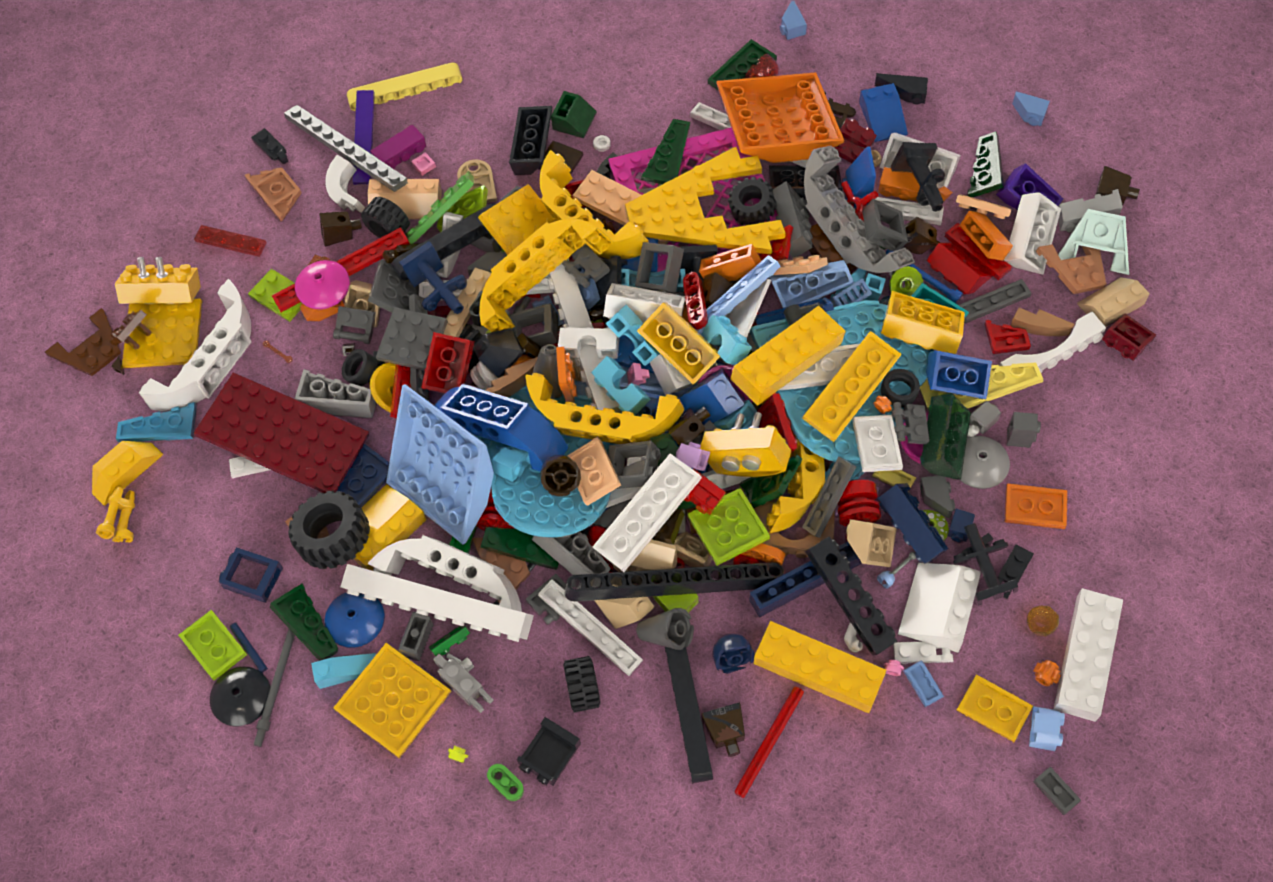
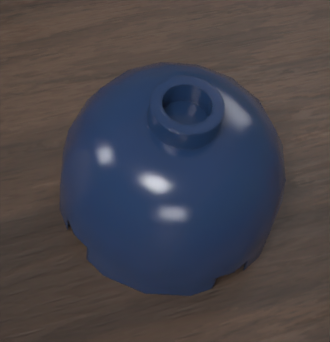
(735, 650)

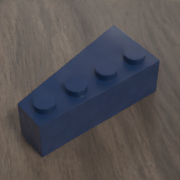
(912, 523)

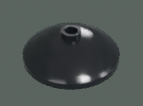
(247, 704)

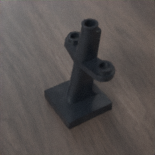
(916, 158)
(692, 259)
(981, 553)

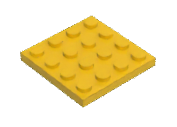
(516, 218)
(172, 338)
(392, 700)

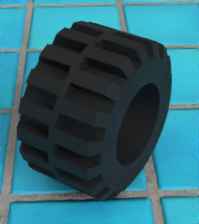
(749, 190)
(384, 217)
(581, 684)

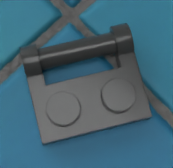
(354, 318)

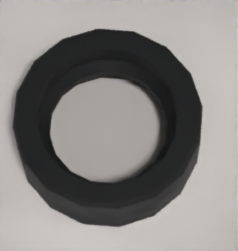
(352, 362)
(904, 376)

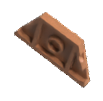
(276, 190)
(515, 569)

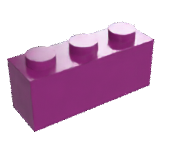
(400, 147)

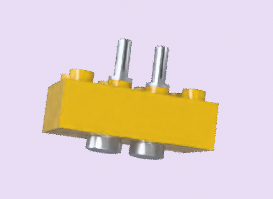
(157, 284)
(746, 451)

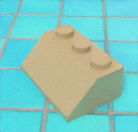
(1115, 300)
(872, 542)
(654, 556)

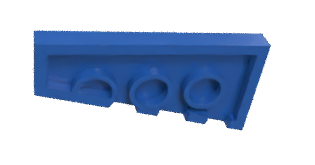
(778, 314)

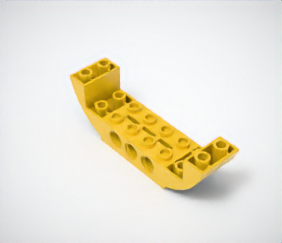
(561, 206)
(531, 264)
(631, 428)
(802, 488)

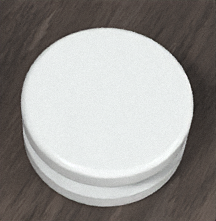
(482, 376)

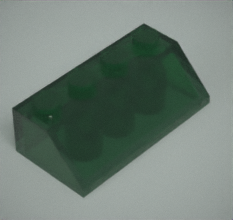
(948, 435)

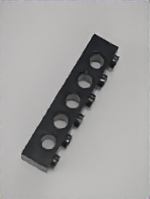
(851, 608)

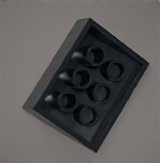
(795, 177)

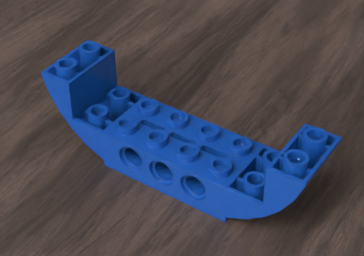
(503, 421)

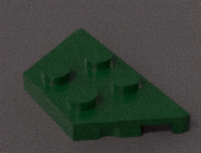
(764, 489)

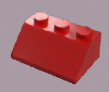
(958, 268)
(447, 363)

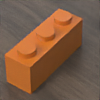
(898, 185)
(986, 235)
(731, 264)

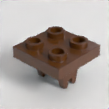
(130, 322)

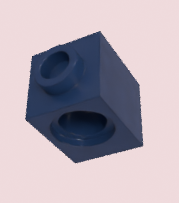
(959, 521)

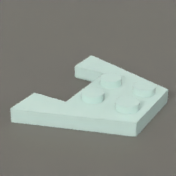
(1100, 232)

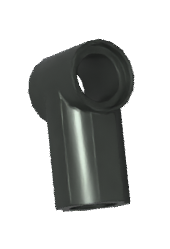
(794, 312)

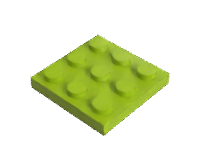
(730, 527)

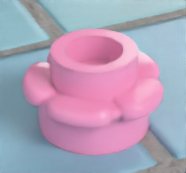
(893, 667)

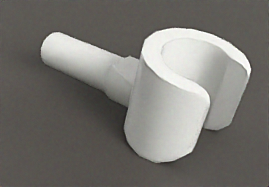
(466, 663)

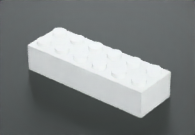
(1088, 655)

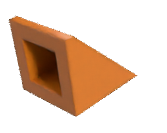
(944, 192)

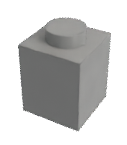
(985, 416)

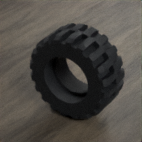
(338, 546)

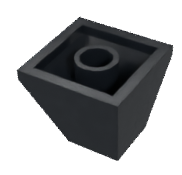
(498, 350)

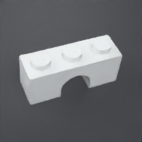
(576, 338)

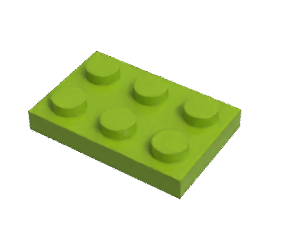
(467, 204)
(268, 286)
(212, 645)

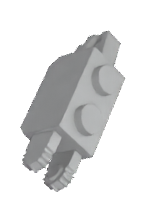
(461, 682)

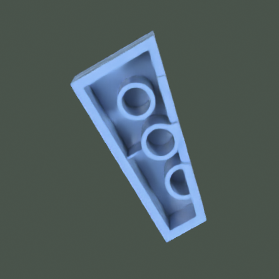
(805, 287)

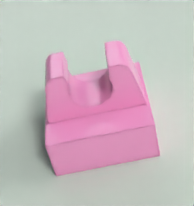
(637, 375)

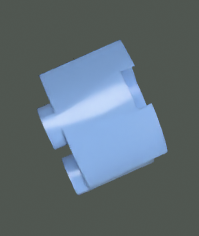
(1046, 728)

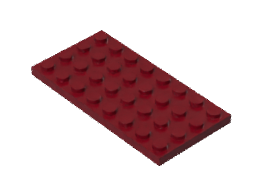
(282, 434)

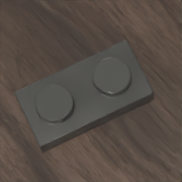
(1057, 790)

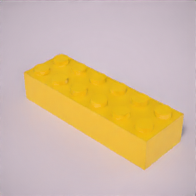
(787, 355)
(819, 667)

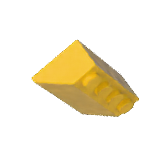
(679, 342)

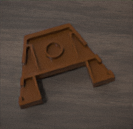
(93, 352)

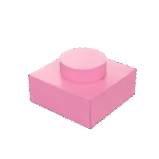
(423, 164)

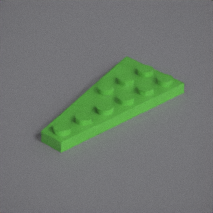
(439, 207)

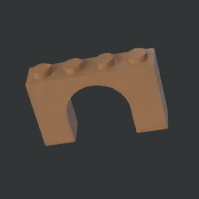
(789, 546)

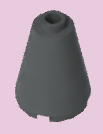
(547, 366)
(667, 629)

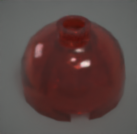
(766, 67)

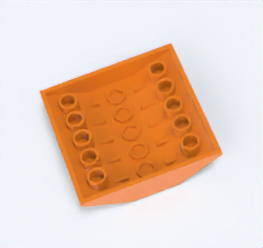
(780, 116)

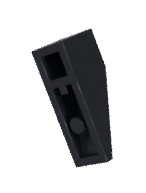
(909, 88)

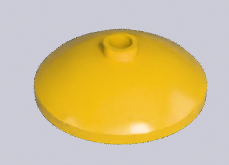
(382, 385)

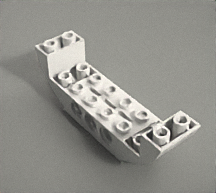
(209, 362)
(436, 554)

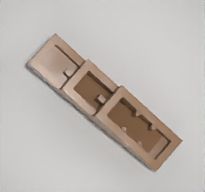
(514, 379)

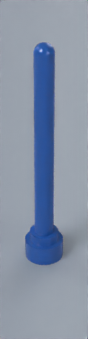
(952, 295)

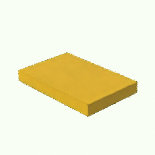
(995, 708)

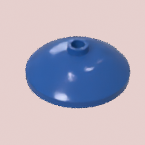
(358, 629)

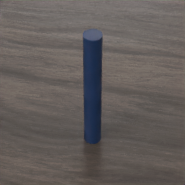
(248, 647)

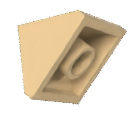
(692, 550)

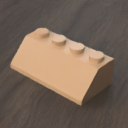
(412, 198)

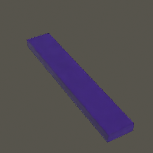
(364, 129)

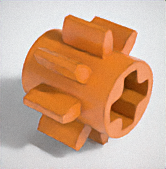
(1047, 673)

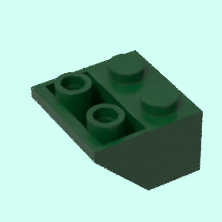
(572, 115)

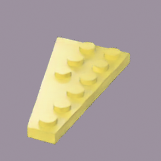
(1002, 382)

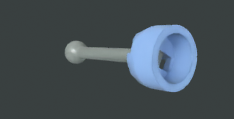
(889, 576)

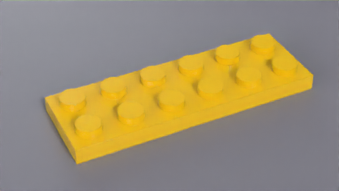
(851, 386)

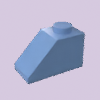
(793, 23)
(1030, 108)

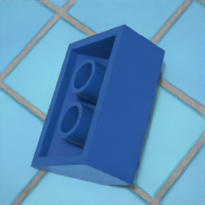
(958, 374)

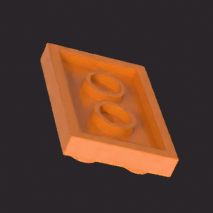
(566, 374)
(1036, 506)

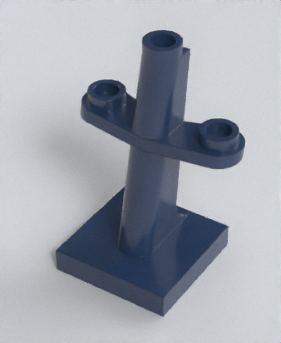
(422, 266)

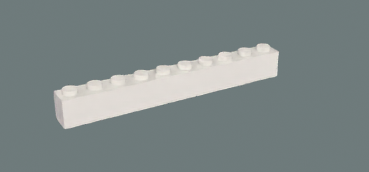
(575, 315)
(437, 601)

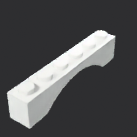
(1086, 330)

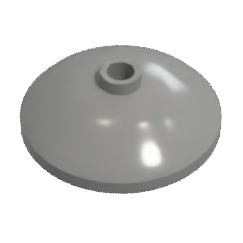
(986, 471)

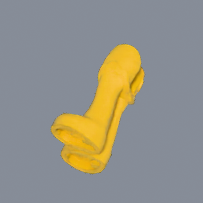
(106, 529)

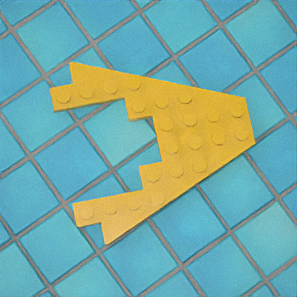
(676, 215)

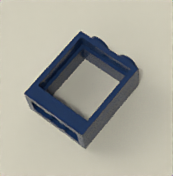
(267, 582)

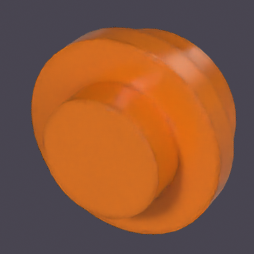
(882, 404)

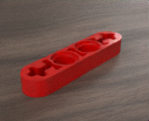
(691, 302)

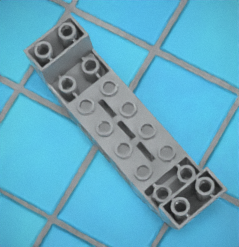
(840, 220)

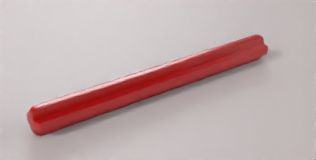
(769, 742)

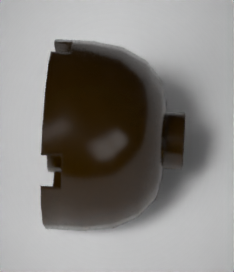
(560, 475)

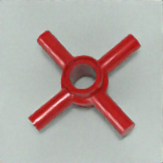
(860, 203)

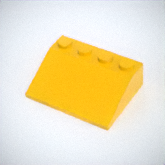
(923, 323)
(390, 520)

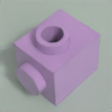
(693, 456)

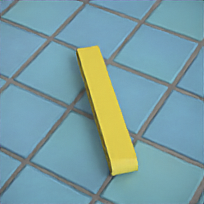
(409, 84)

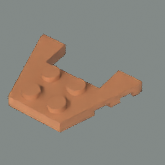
(1077, 273)

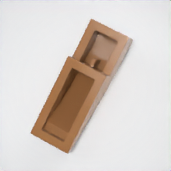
(1041, 323)

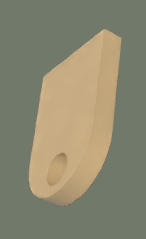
(482, 176)

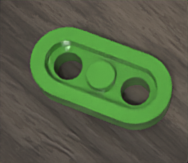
(506, 782)

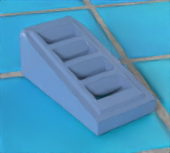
(863, 286)

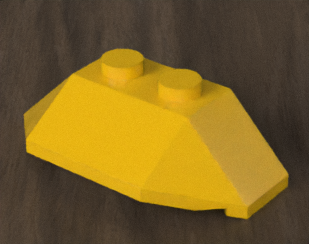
(122, 467)

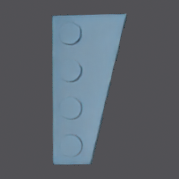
(160, 426)

